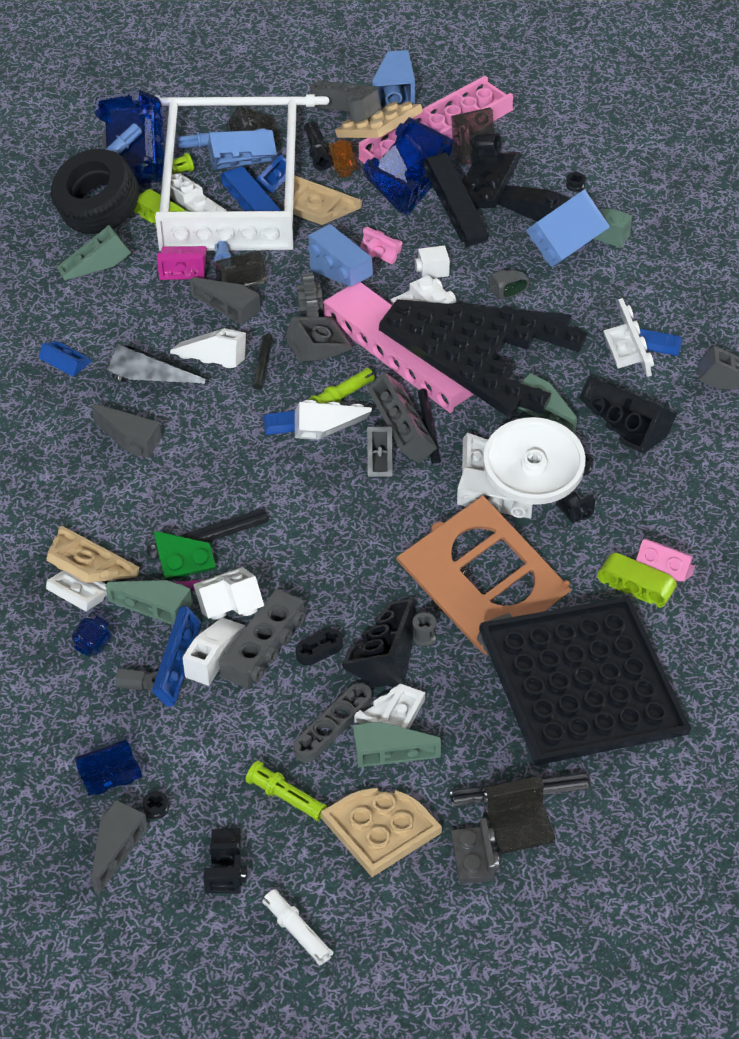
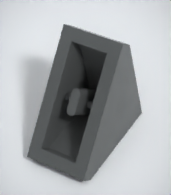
(379, 451)

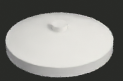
(534, 460)

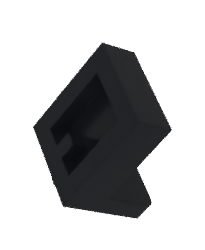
(575, 508)
(225, 845)
(225, 879)

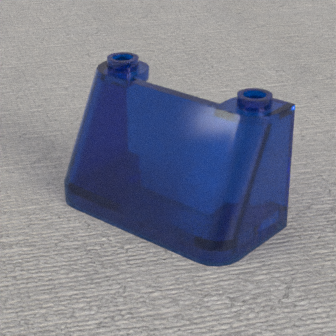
(147, 150)
(401, 169)

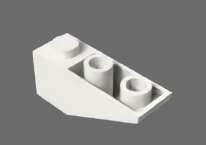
(219, 347)
(321, 420)
(475, 484)
(208, 648)

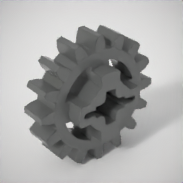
(309, 295)

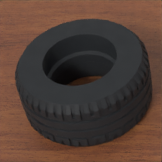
(86, 172)

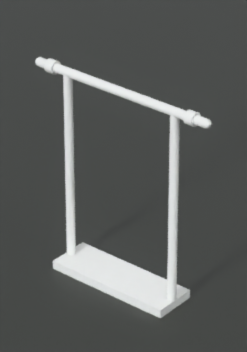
(238, 228)

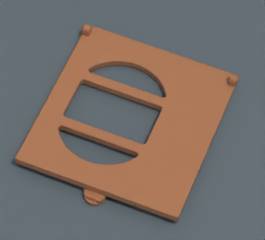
(440, 577)

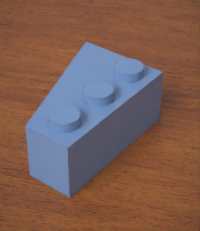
(241, 148)
(338, 257)

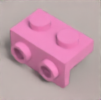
(666, 560)

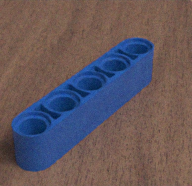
(247, 190)

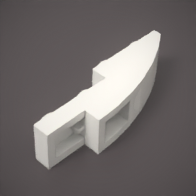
(190, 196)

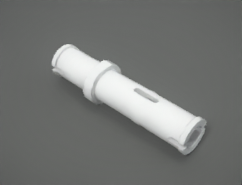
(290, 918)

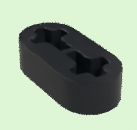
(319, 647)

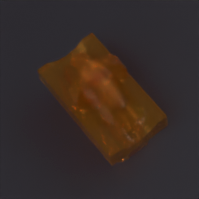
(342, 158)

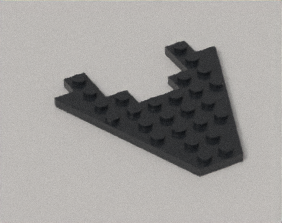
(467, 339)

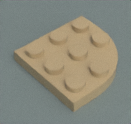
(379, 123)
(380, 826)

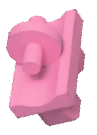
(380, 245)

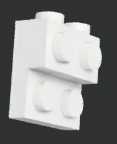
(427, 290)

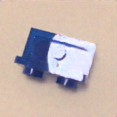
(107, 768)

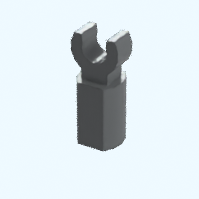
(135, 679)

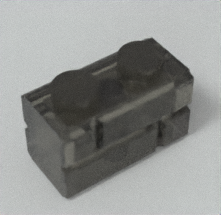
(243, 269)

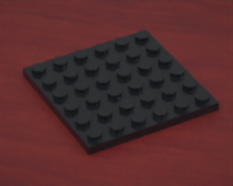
(583, 680)

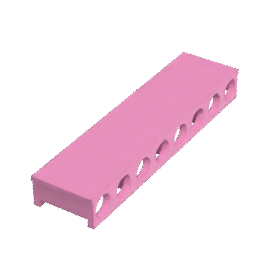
(441, 121)
(363, 312)

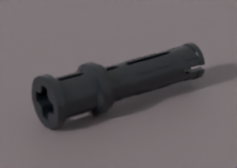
(318, 150)

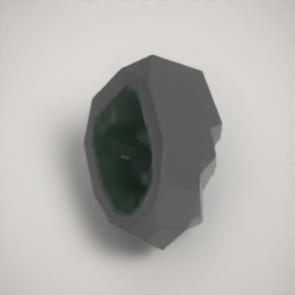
(508, 283)

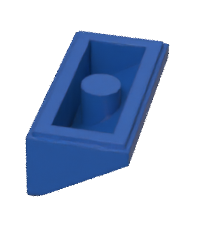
(273, 175)
(63, 357)

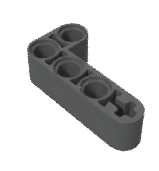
(358, 99)

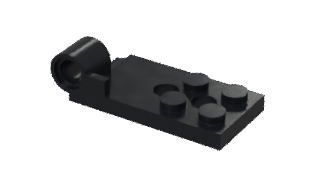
(489, 170)

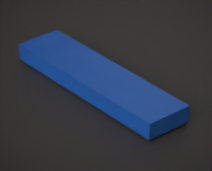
(171, 668)

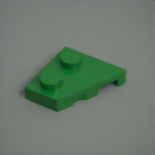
(183, 556)

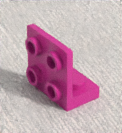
(181, 262)

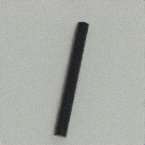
(428, 422)

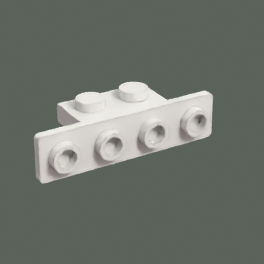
(625, 342)

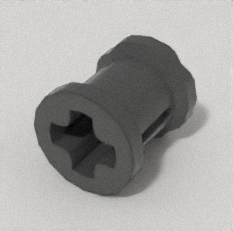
(424, 628)

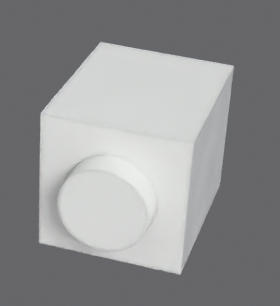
(433, 262)

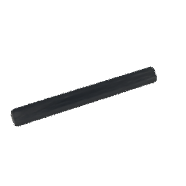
(220, 529)
(551, 786)

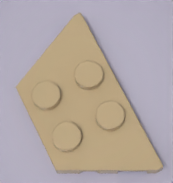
(320, 202)
(87, 560)

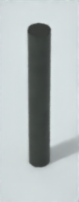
(262, 362)

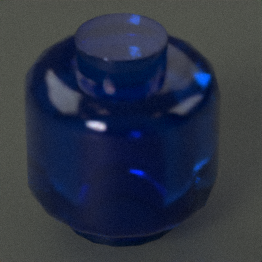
(91, 635)

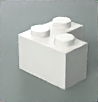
(227, 592)

